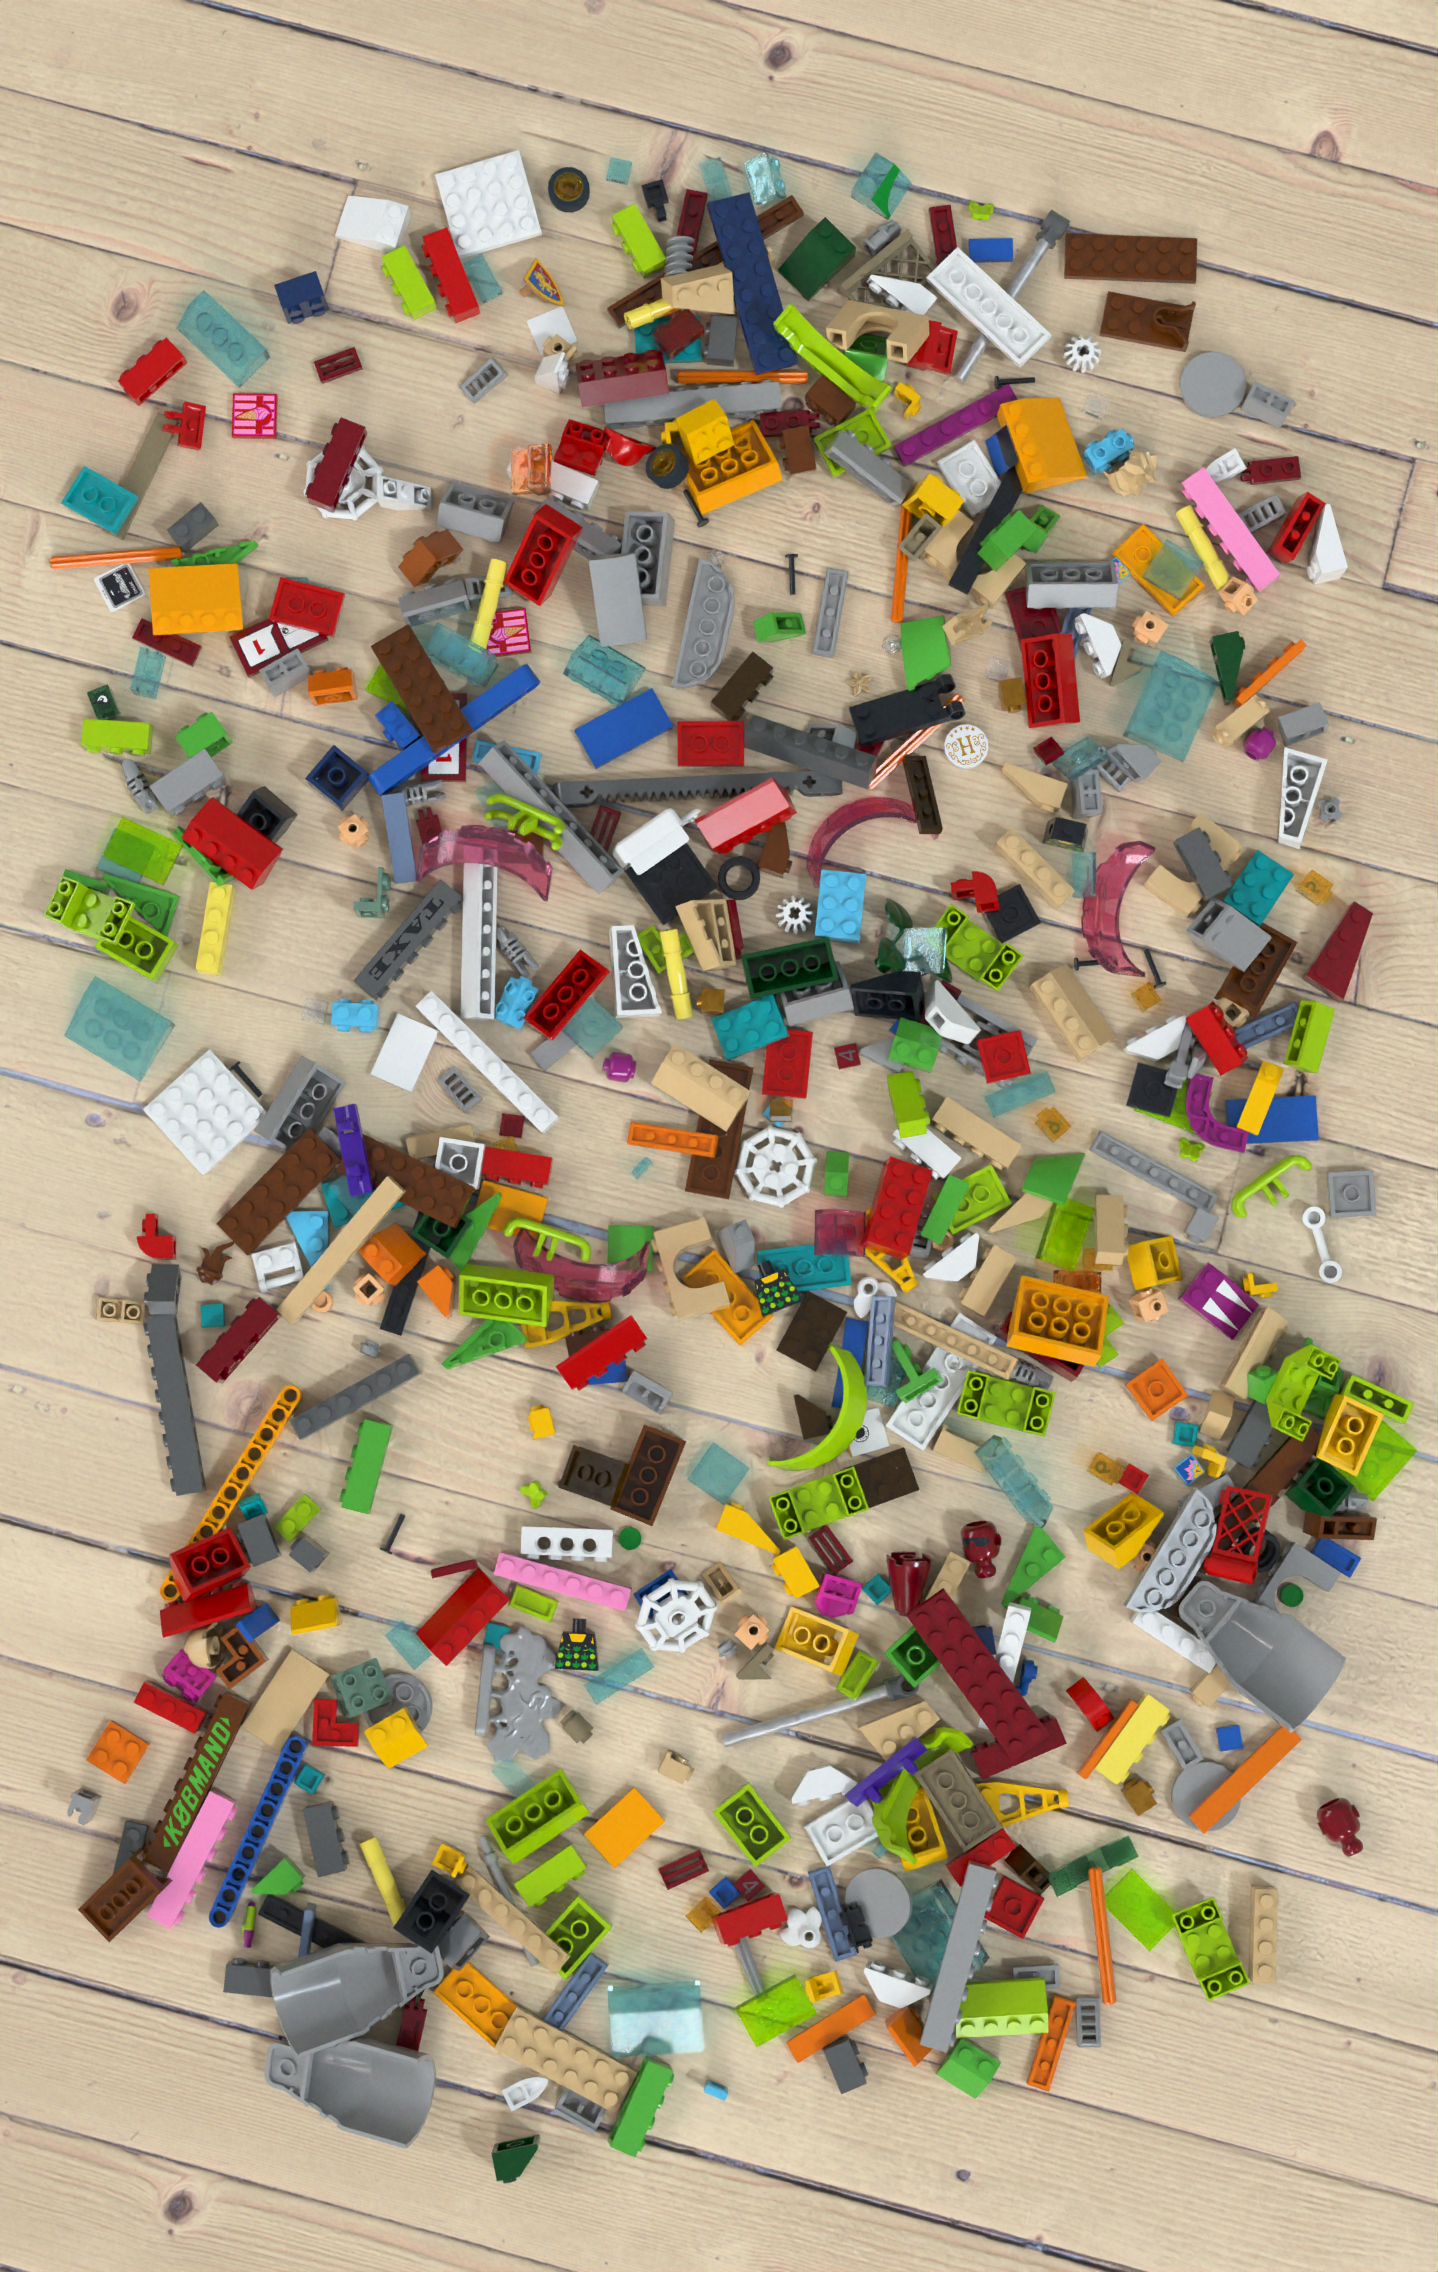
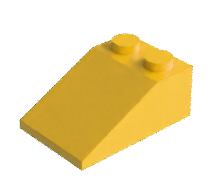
(1347, 1433)
(1122, 1530)
(816, 1641)
(923, 1833)

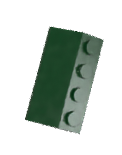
(789, 967)

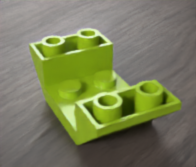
(89, 911)
(976, 950)
(1294, 1386)
(1006, 1403)
(818, 1502)
(1209, 1949)

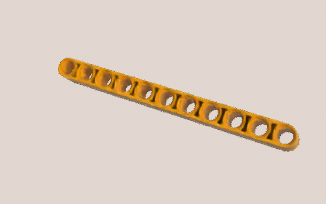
(235, 1481)

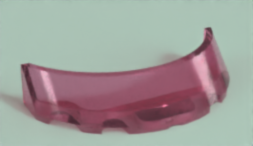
(848, 817)
(487, 847)
(1102, 912)
(583, 1280)

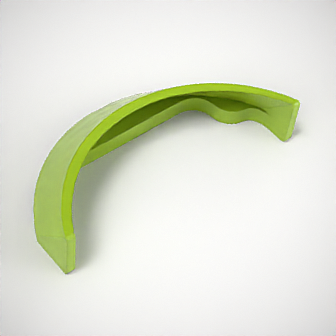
(829, 361)
(847, 1424)
(897, 1794)

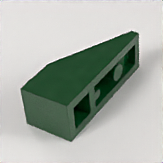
(1227, 657)

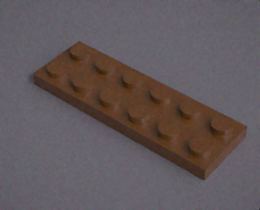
(1130, 258)
(421, 689)
(715, 1175)
(425, 1186)
(279, 1191)

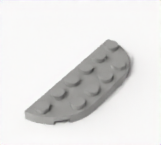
(705, 627)
(1176, 1557)

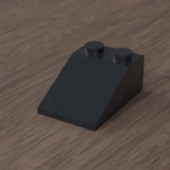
(267, 813)
(890, 996)
(431, 1911)

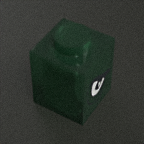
(104, 703)

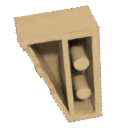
(701, 290)
(709, 932)
(898, 1728)

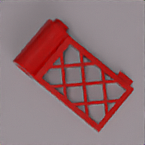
(1228, 1563)

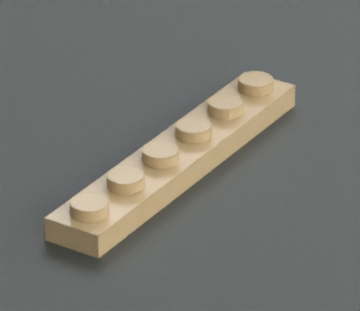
(954, 1341)
(512, 1920)

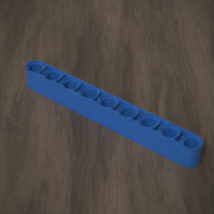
(476, 713)
(252, 1840)

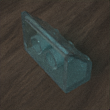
(461, 656)
(603, 671)

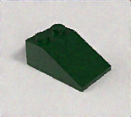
(817, 259)

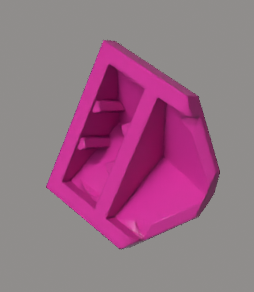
(837, 1595)

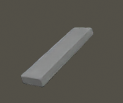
(830, 613)

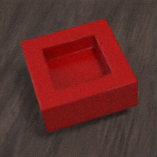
(1133, 1478)

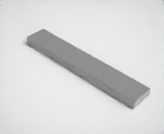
(1153, 1172)

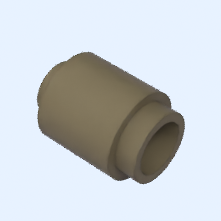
(576, 1727)

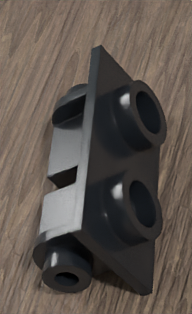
(858, 1935)

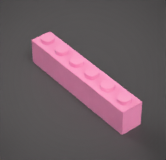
(1231, 529)
(562, 1581)
(192, 1857)

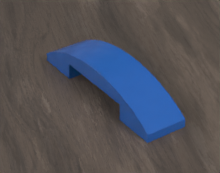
(853, 1341)

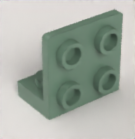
(367, 908)
(361, 1688)

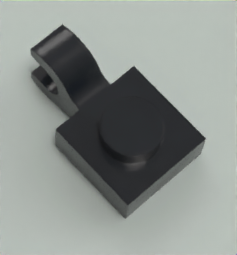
(656, 196)

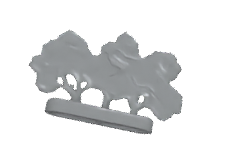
(524, 1700)

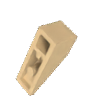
(1038, 788)
(1024, 1210)

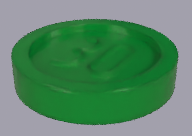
(630, 1538)
(1291, 1595)

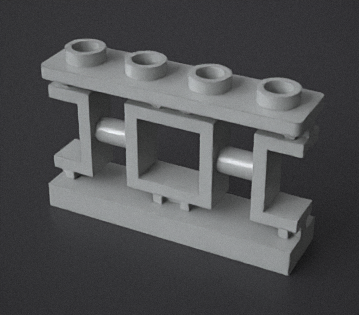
(994, 1024)

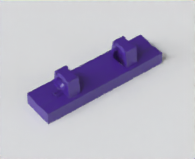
(353, 1150)
(871, 1784)

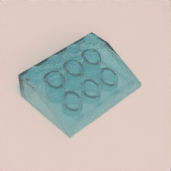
(1171, 706)
(118, 1029)
(927, 1931)
(655, 2018)

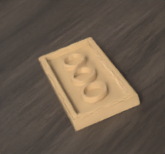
(285, 1700)

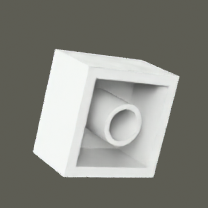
(461, 1160)

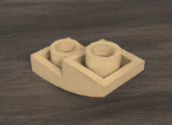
(120, 1311)

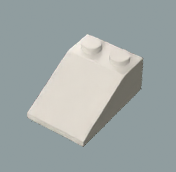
(374, 223)
(1327, 555)

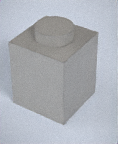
(1200, 1226)

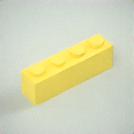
(215, 929)
(1133, 1738)

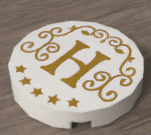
(966, 746)

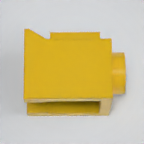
(541, 1422)

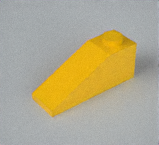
(1260, 1097)
(741, 1526)

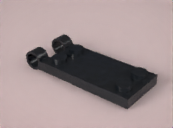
(905, 712)

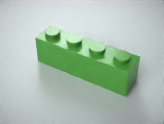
(366, 1467)
(640, 2106)

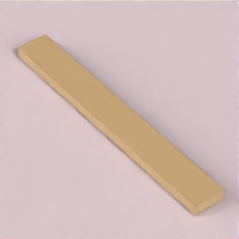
(341, 1250)

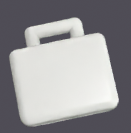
(653, 841)

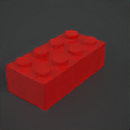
(542, 554)
(896, 1208)

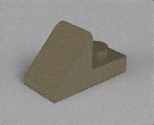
(919, 536)
(1123, 669)
(752, 1670)

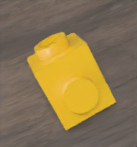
(909, 396)
(671, 430)
(1263, 1290)
(1217, 1462)
(450, 1860)
(823, 1986)

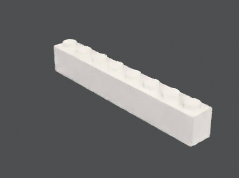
(478, 942)
(487, 1062)

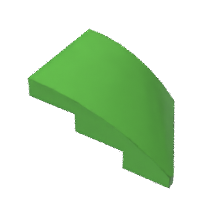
(924, 649)
(1053, 1177)
(1322, 1392)

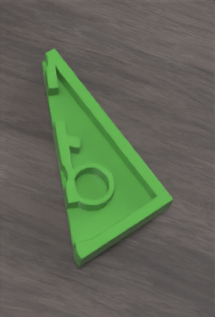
(217, 556)
(217, 873)
(153, 904)
(480, 1218)
(486, 1340)
(1037, 1559)

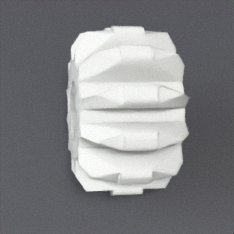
(1088, 359)
(802, 916)

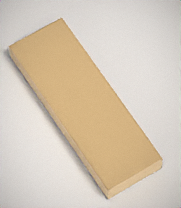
(427, 1145)

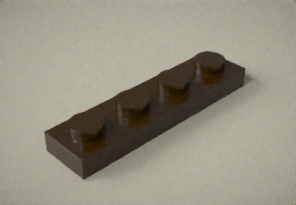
(922, 795)

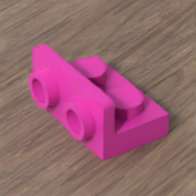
(187, 1677)

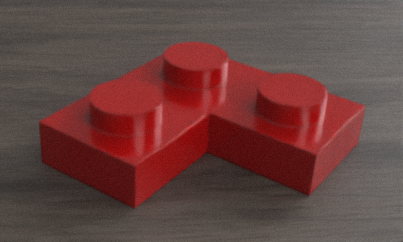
(327, 1729)

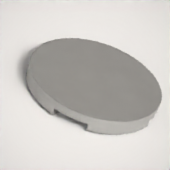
(1212, 384)
(405, 1691)
(1195, 1786)
(883, 1901)

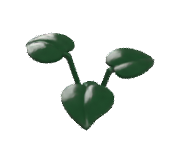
(888, 954)

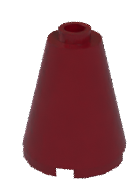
(907, 1579)

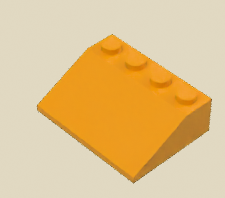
(1042, 443)
(734, 471)
(195, 599)
(1058, 1321)

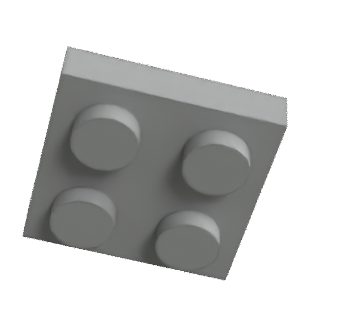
(1351, 1194)

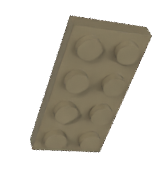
(958, 1800)

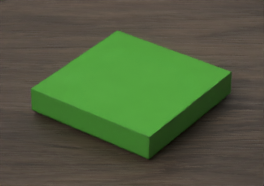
(628, 1240)

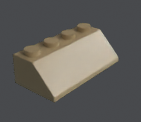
(1072, 1012)
(700, 1087)
(1254, 1351)

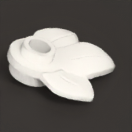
(862, 1302)
(800, 1925)

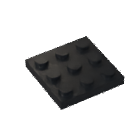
(673, 882)

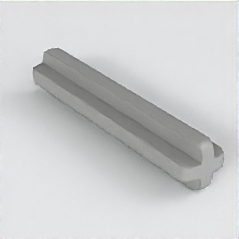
(750, 1967)

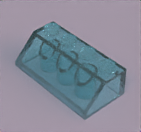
(222, 339)
(1015, 1481)

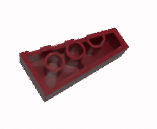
(1338, 956)
(239, 1340)

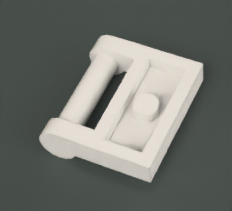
(276, 1260)

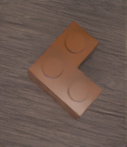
(428, 556)
(245, 1661)

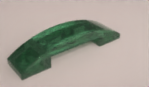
(1106, 1857)

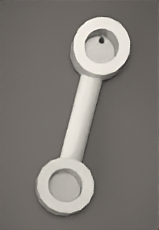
(1313, 1219)

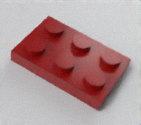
(307, 607)
(710, 743)
(788, 1065)

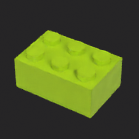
(141, 949)
(751, 1824)
(578, 1931)

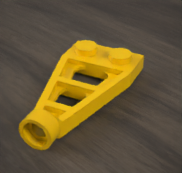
(898, 1274)
(539, 1336)
(992, 1791)

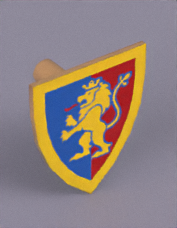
(542, 284)

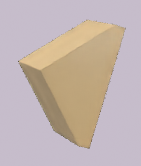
(1217, 1415)
(721, 1582)

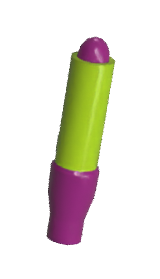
(248, 1925)

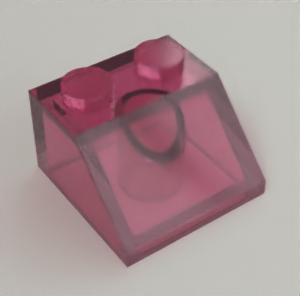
(839, 1233)

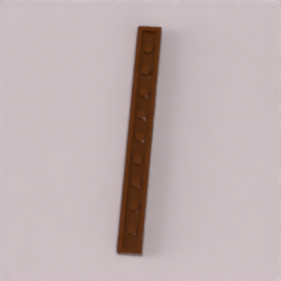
(769, 221)

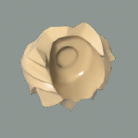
(1134, 474)

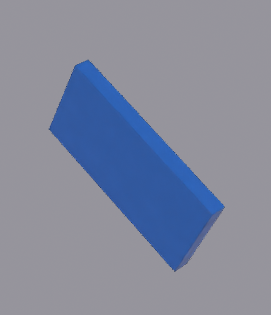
(623, 728)
(1286, 1120)

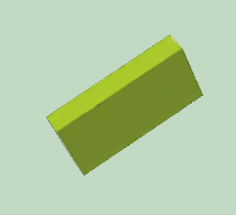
(533, 1603)
(857, 1675)

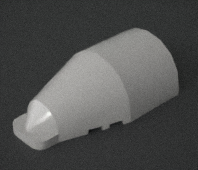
(1263, 1653)
(347, 1990)
(360, 2086)

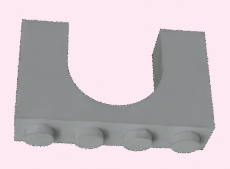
(1295, 1562)

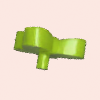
(980, 212)
(1190, 1150)
(535, 1493)

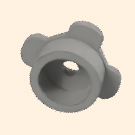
(1325, 815)

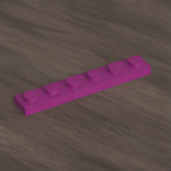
(953, 426)

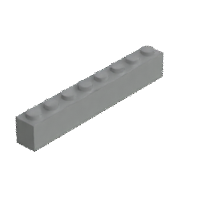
(735, 401)
(578, 844)
(958, 1956)

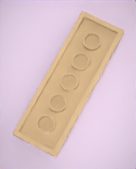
(565, 2059)

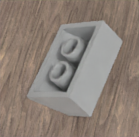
(474, 512)
(434, 603)
(188, 783)
(817, 1000)

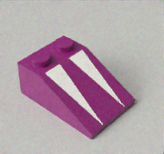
(1218, 1300)

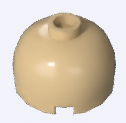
(205, 1646)

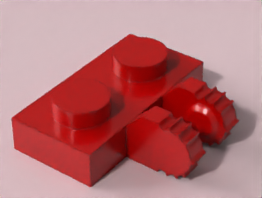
(190, 426)

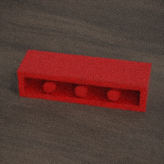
(451, 275)

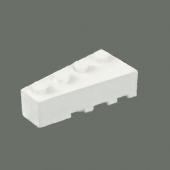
(1299, 789)
(632, 986)

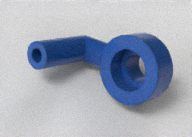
(1028, 1672)

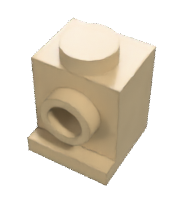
(551, 343)
(1239, 1013)
(676, 1768)

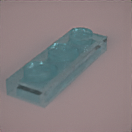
(1020, 1094)
(619, 1676)

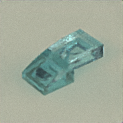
(715, 179)

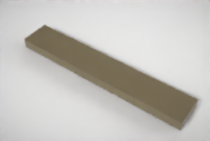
(146, 466)

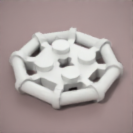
(354, 488)
(788, 1169)
(674, 1604)

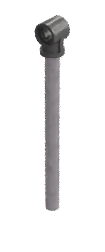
(1052, 230)
(891, 1689)

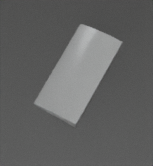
(617, 599)

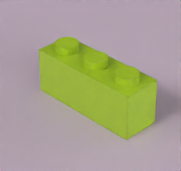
(638, 241)
(408, 283)
(117, 737)
(1309, 1036)
(908, 1104)
(1391, 1405)
(551, 1876)

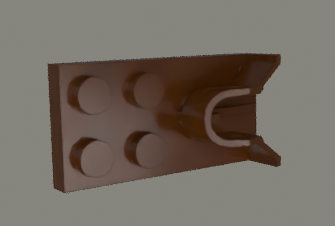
(1147, 321)
(1253, 985)
(123, 1897)

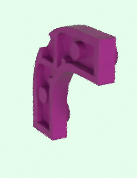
(1204, 1123)

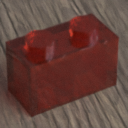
(678, 333)

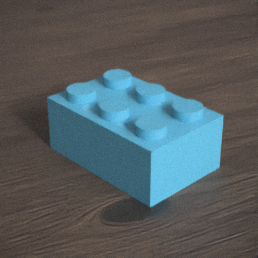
(840, 906)

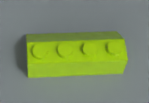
(505, 1294)
(537, 1816)
(1004, 2008)

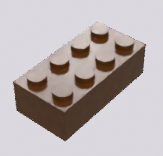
(649, 1475)

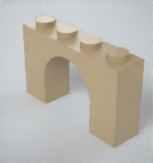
(856, 318)
(942, 553)
(1185, 895)
(670, 1245)

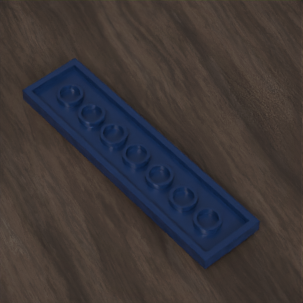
(753, 281)

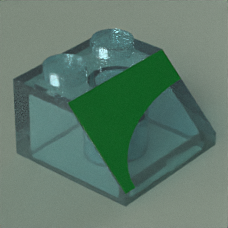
(881, 186)

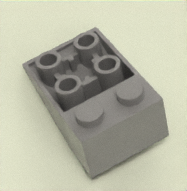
(1228, 934)

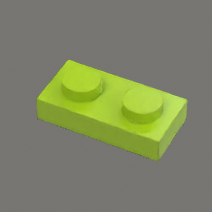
(297, 1518)

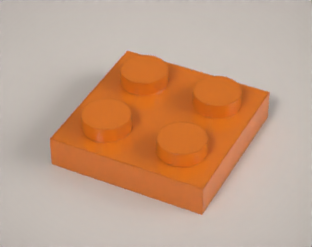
(1156, 1389)
(118, 1752)

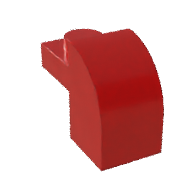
(980, 887)
(153, 1245)
(1090, 1704)

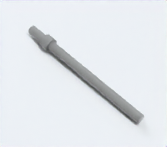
(491, 1858)

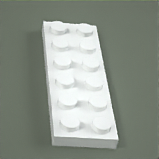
(988, 307)
(924, 1414)

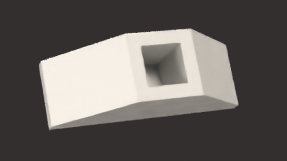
(402, 495)
(1100, 643)
(948, 1016)
(1158, 1041)
(955, 1262)
(822, 1783)
(895, 1986)

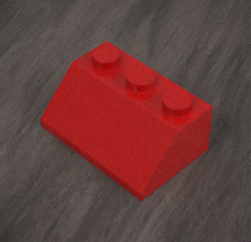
(208, 1564)

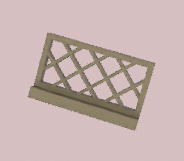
(881, 260)

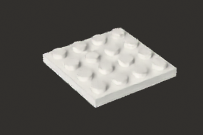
(488, 204)
(206, 1112)

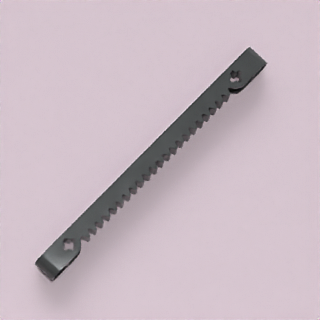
(572, 792)

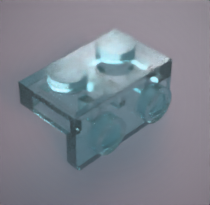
(764, 178)
(888, 1395)

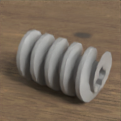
(677, 255)

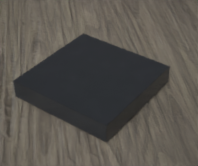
(1014, 916)
(1149, 1091)

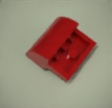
(936, 351)
(581, 447)

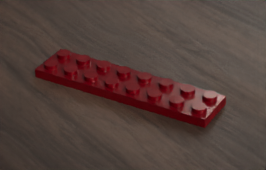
(977, 1674)

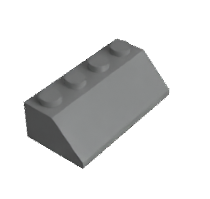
(868, 468)
(591, 539)
(652, 540)
(1071, 585)
(300, 1103)

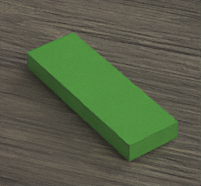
(944, 1209)

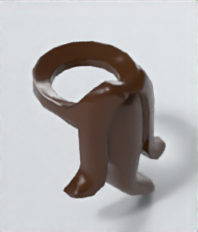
(211, 1266)

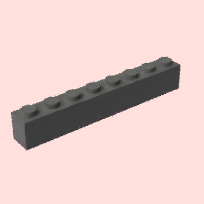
(175, 1404)

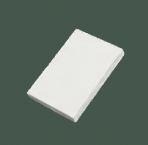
(971, 476)
(404, 1053)
(842, 1830)

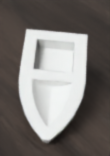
(1226, 466)
(524, 2091)

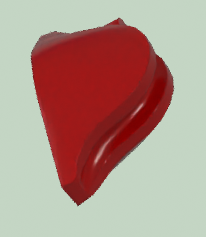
(625, 449)

